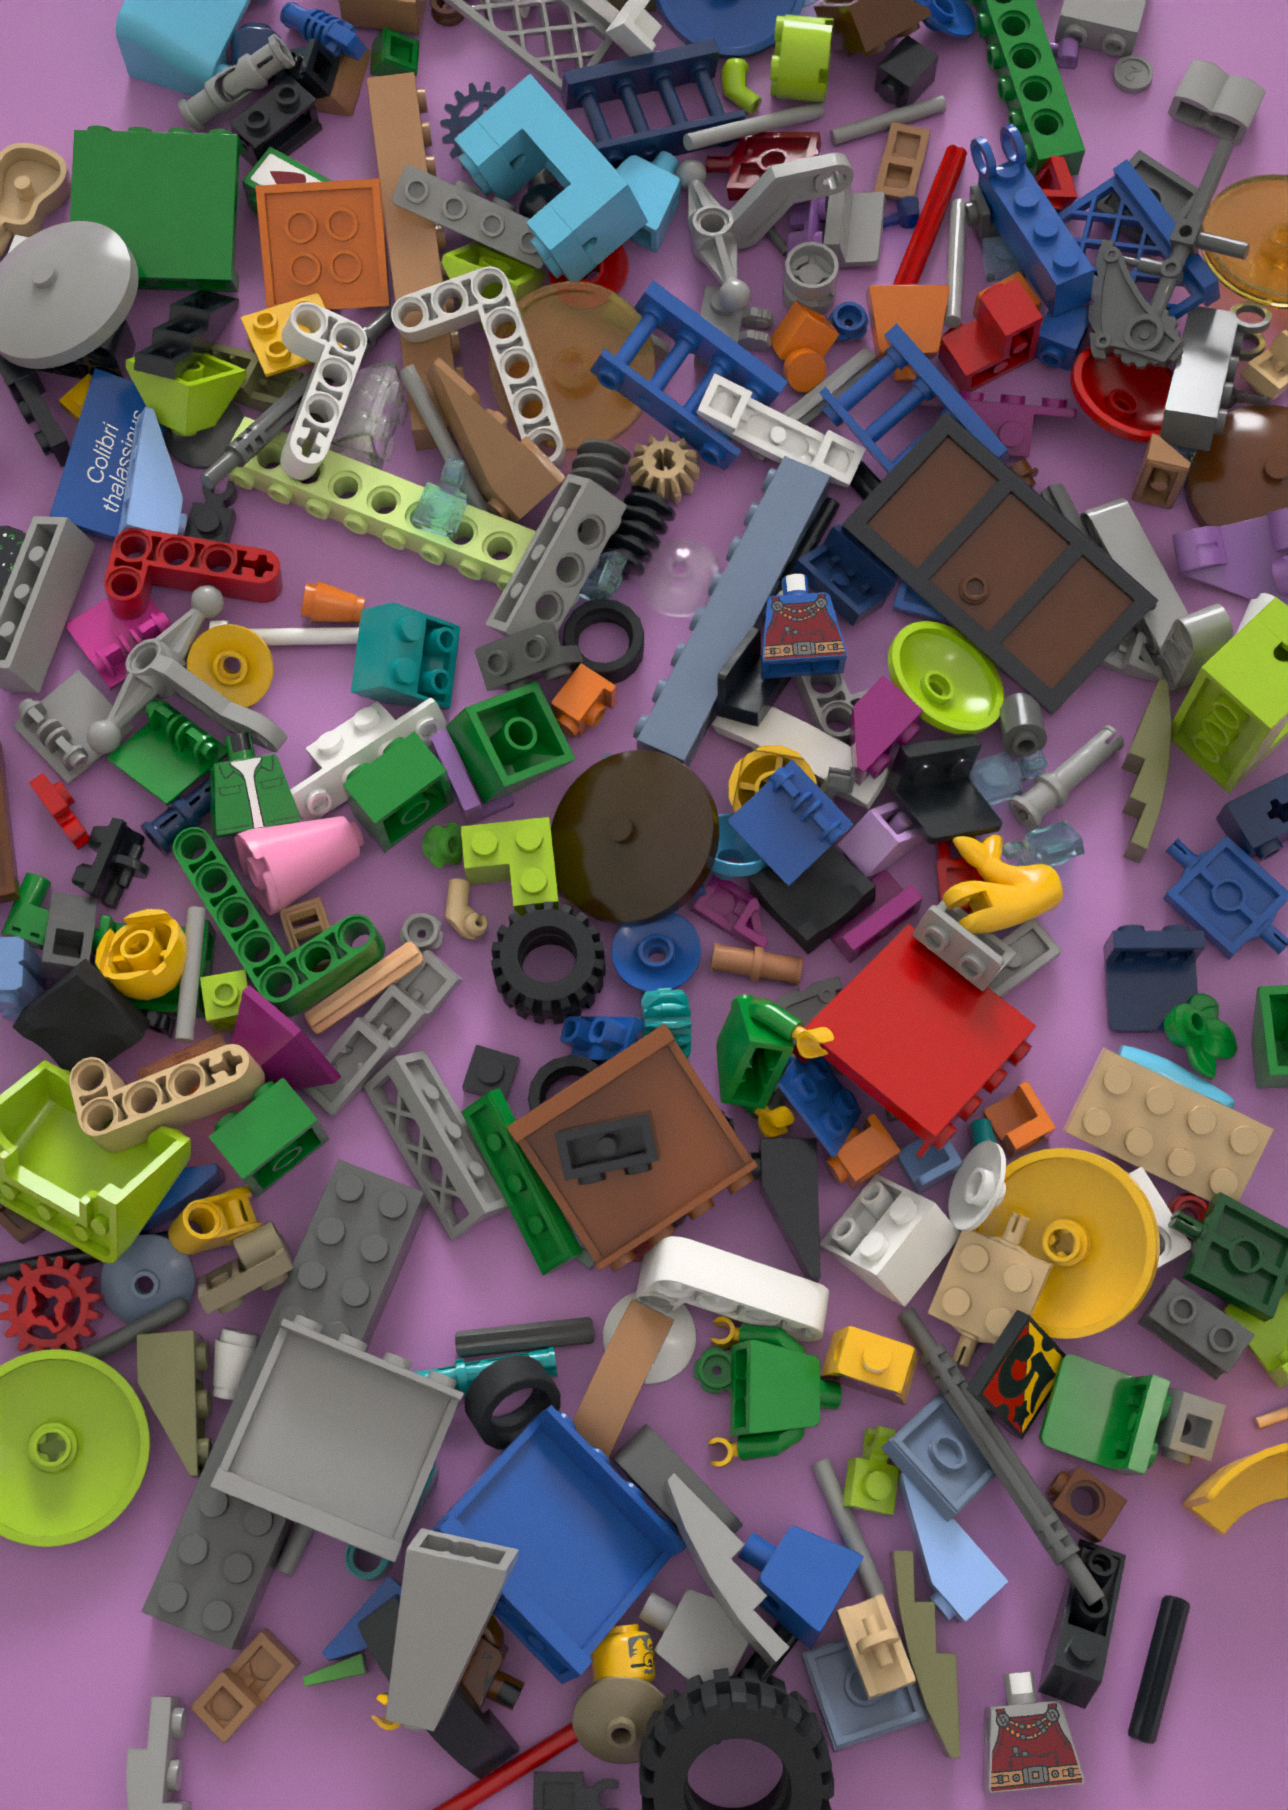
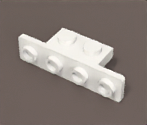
(355, 743)

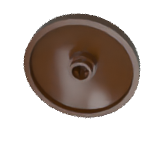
(1243, 470)

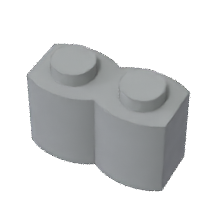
(1216, 101)

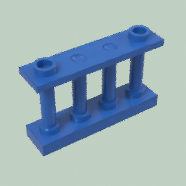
(691, 336)
(927, 385)

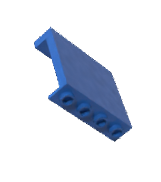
(580, 1539)

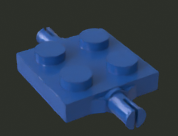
(1227, 896)

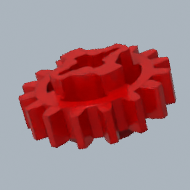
(38, 1290)

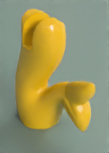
(1010, 893)

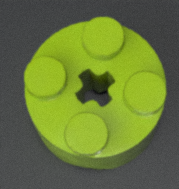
(801, 58)

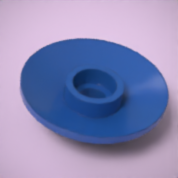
(950, 17)
(669, 936)

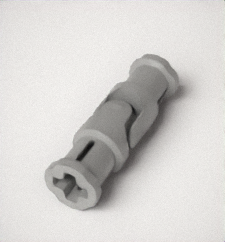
(237, 80)

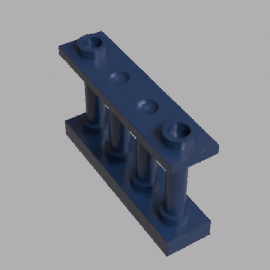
(643, 74)

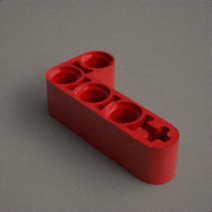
(201, 557)

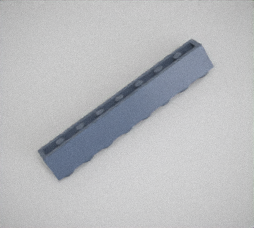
(737, 602)

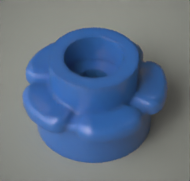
(852, 313)

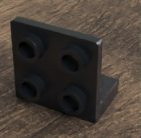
(935, 789)

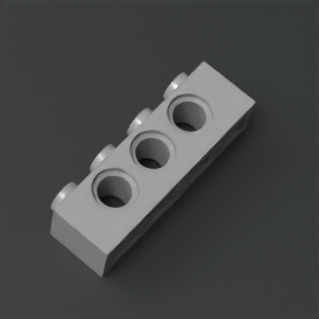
(554, 541)

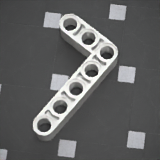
(505, 351)

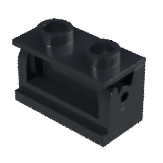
(279, 120)

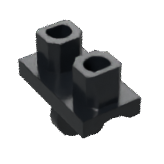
(115, 863)

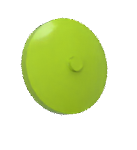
(67, 1447)

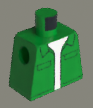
(248, 790)

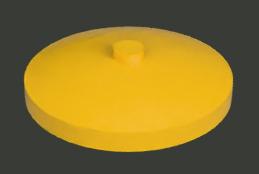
(1091, 1228)

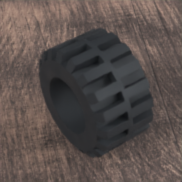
(546, 928)

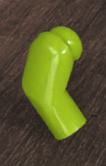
(734, 85)

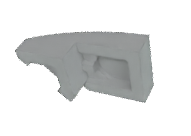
(1132, 659)

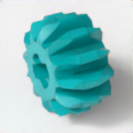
(669, 1008)

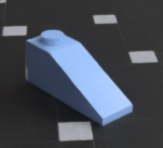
(151, 489)
(949, 1558)

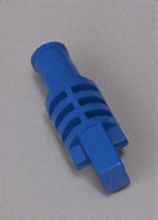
(329, 30)

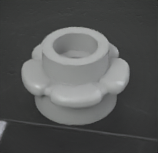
(422, 922)

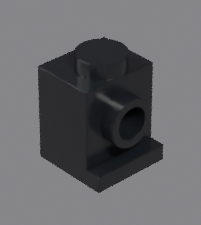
(309, 62)

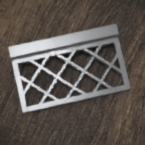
(592, 14)

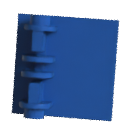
(790, 822)
(820, 1100)

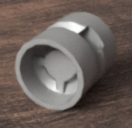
(810, 276)

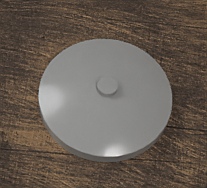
(64, 293)

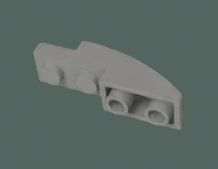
(153, 1769)

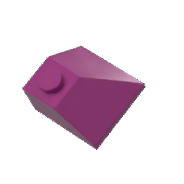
(279, 1044)

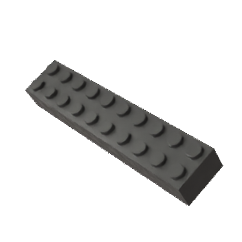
(342, 1281)

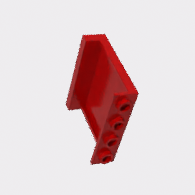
(921, 1038)

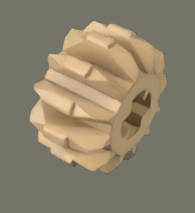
(665, 455)

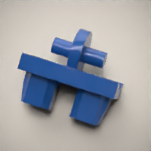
(600, 1036)

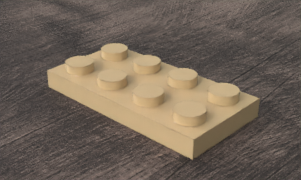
(1167, 1128)

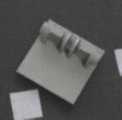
(61, 722)

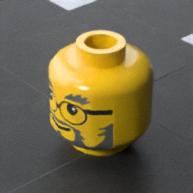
(624, 1654)

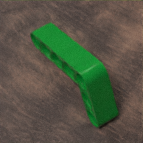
(256, 935)

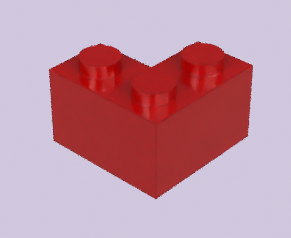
(996, 341)

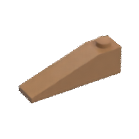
(507, 471)

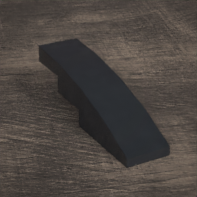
(188, 335)

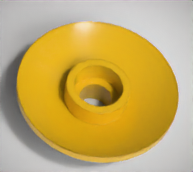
(209, 656)

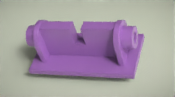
(811, 218)

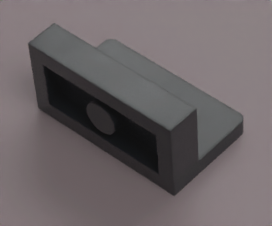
(740, 687)

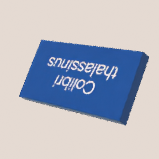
(100, 457)

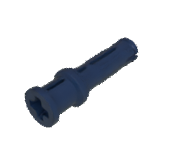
(178, 817)

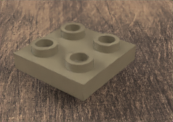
(261, 1262)

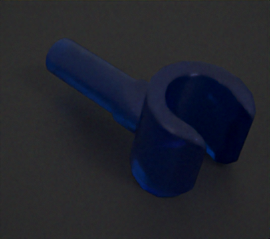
(907, 213)

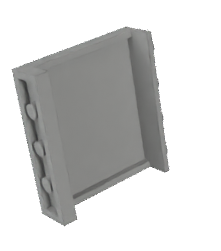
(338, 1438)

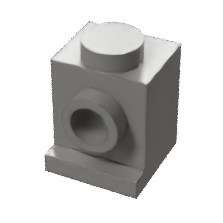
(1190, 1427)

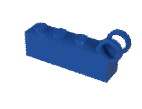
(1032, 225)

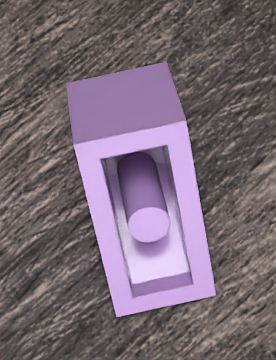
(880, 839)

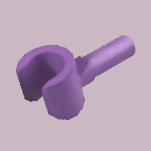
(1066, 53)

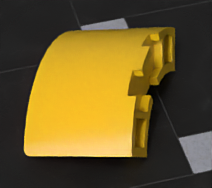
(1240, 1487)

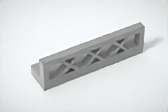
(442, 1136)

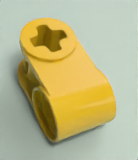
(219, 1216)

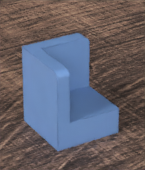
(932, 1168)

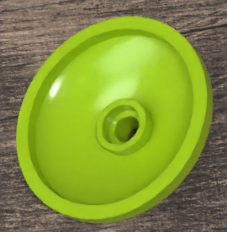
(946, 678)

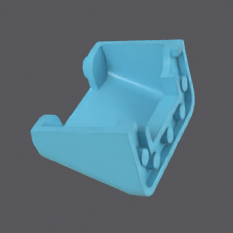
(177, 40)

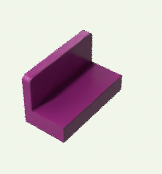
(879, 919)

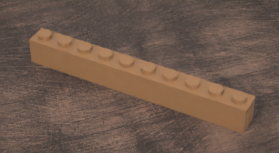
(411, 238)

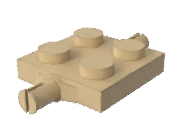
(987, 1285)

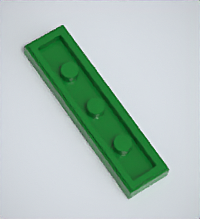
(520, 1184)

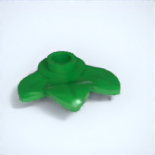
(1201, 1033)

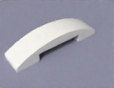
(775, 434)

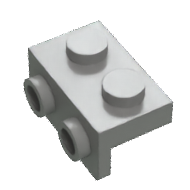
(974, 956)

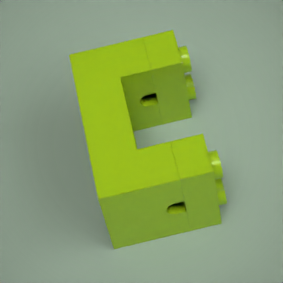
(1238, 701)

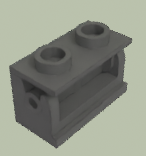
(1195, 1328)

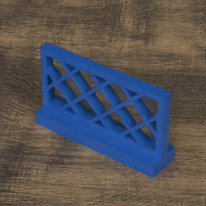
(1156, 227)

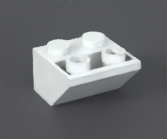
(891, 1239)

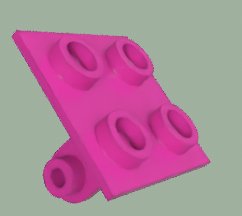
(110, 639)

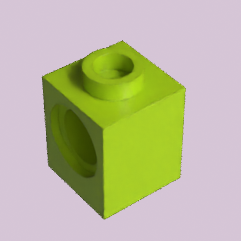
(223, 997)

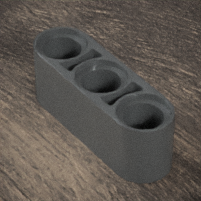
(652, 1462)

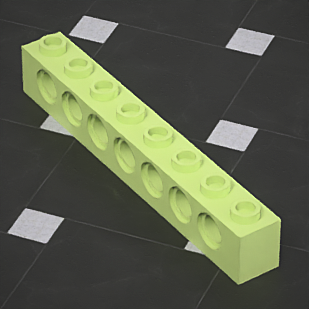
(379, 490)

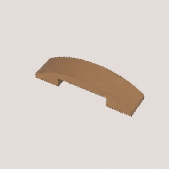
(621, 1375)

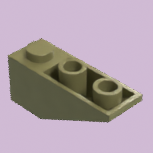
(172, 1381)

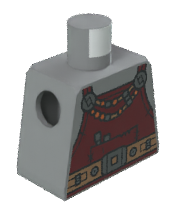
(1027, 1741)

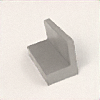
(855, 227)

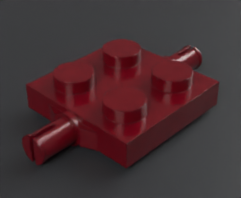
(758, 153)

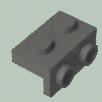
(526, 657)

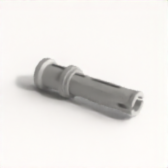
(1053, 788)

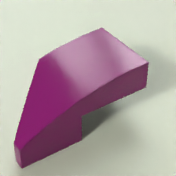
(732, 911)

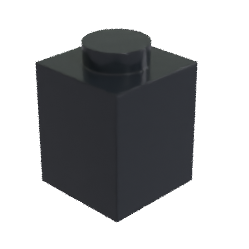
(905, 73)

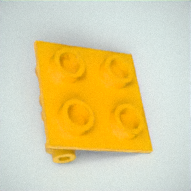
(265, 338)

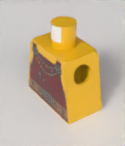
(871, 1363)

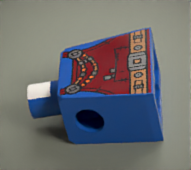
(801, 633)

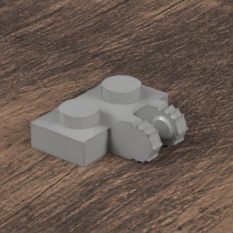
(731, 322)

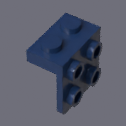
(1149, 975)

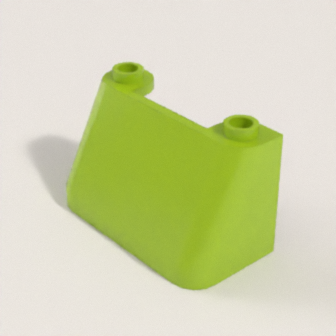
(70, 1182)

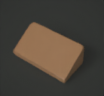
(345, 87)
(1159, 474)

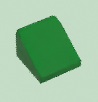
(394, 54)

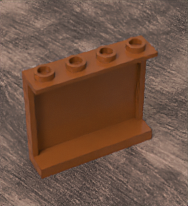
(693, 1137)

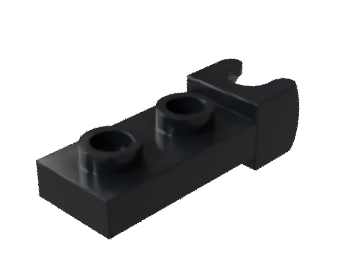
(26, 391)

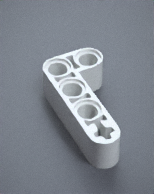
(319, 396)
(731, 1286)

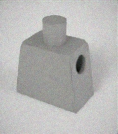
(695, 1634)

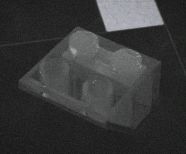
(372, 415)

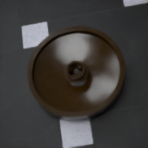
(634, 838)

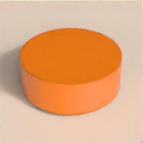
(804, 369)

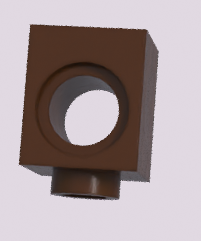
(1106, 1503)

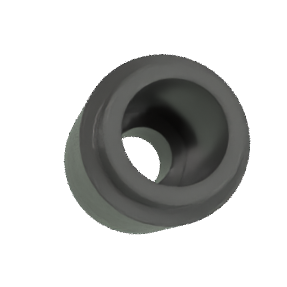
(1022, 725)

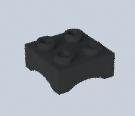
(817, 901)
(82, 1018)

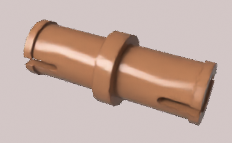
(756, 964)

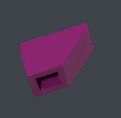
(878, 726)

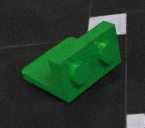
(1105, 1415)

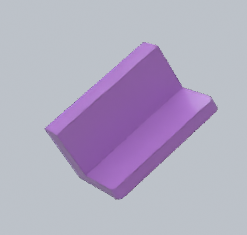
(462, 784)

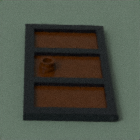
(999, 563)

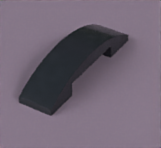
(464, 1732)

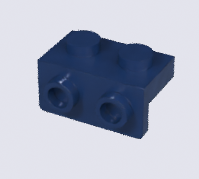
(848, 574)

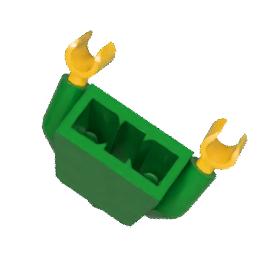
(754, 1053)
(772, 1391)

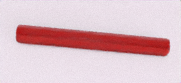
(931, 216)

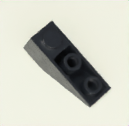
(1083, 1632)

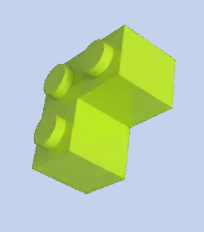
(515, 853)

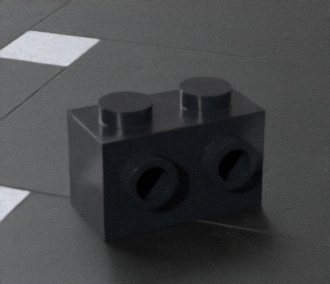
(607, 1146)

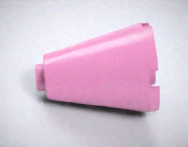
(295, 858)

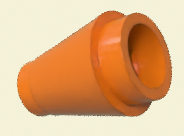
(330, 604)

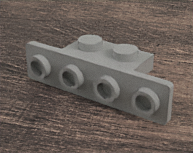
(467, 214)

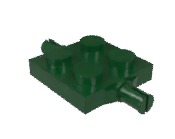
(1237, 1255)

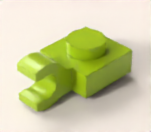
(869, 1479)

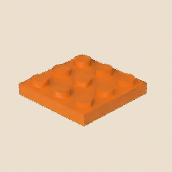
(324, 242)

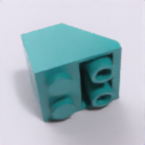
(405, 656)

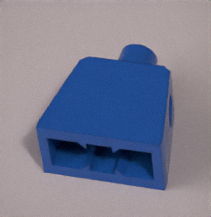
(801, 1579)

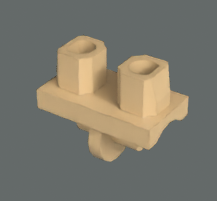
(875, 1647)

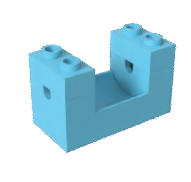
(531, 133)

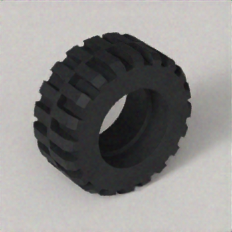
(735, 1710)

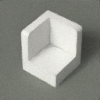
(634, 28)

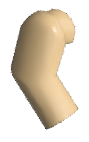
(460, 914)

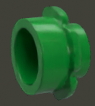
(703, 1370)

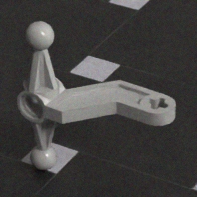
(721, 232)
(159, 670)

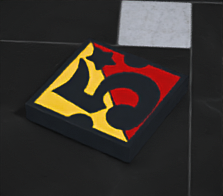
(1017, 1374)

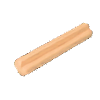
(364, 988)

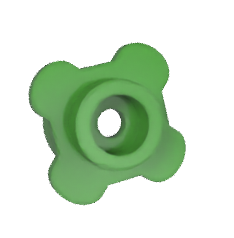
(443, 845)

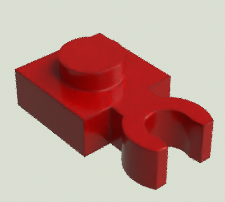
(57, 801)

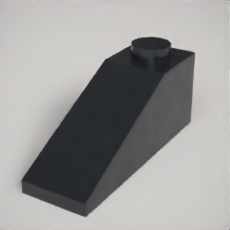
(791, 1193)

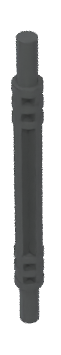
(279, 415)
(1001, 1457)

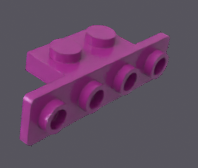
(1011, 418)

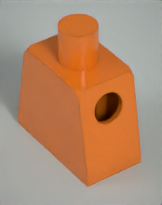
(916, 310)

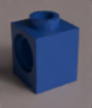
(1062, 337)

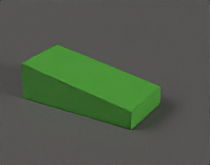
(347, 1668)

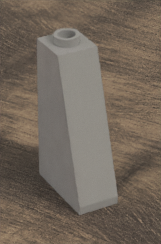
(442, 1613)

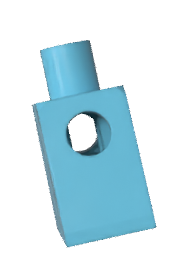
(657, 194)

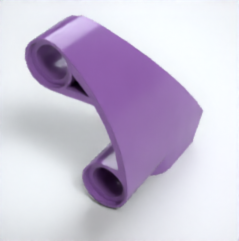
(1239, 556)

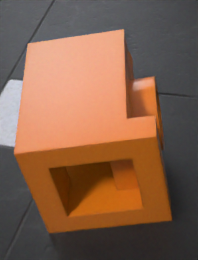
(583, 701)
(863, 1154)

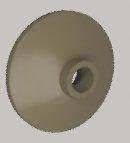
(612, 1705)

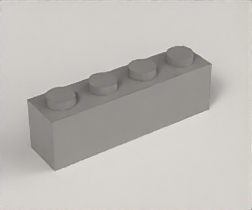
(40, 600)

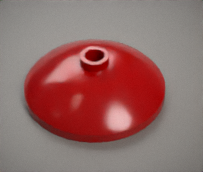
(1121, 397)

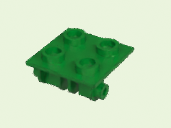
(167, 753)

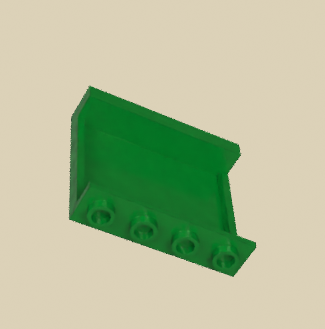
(166, 199)

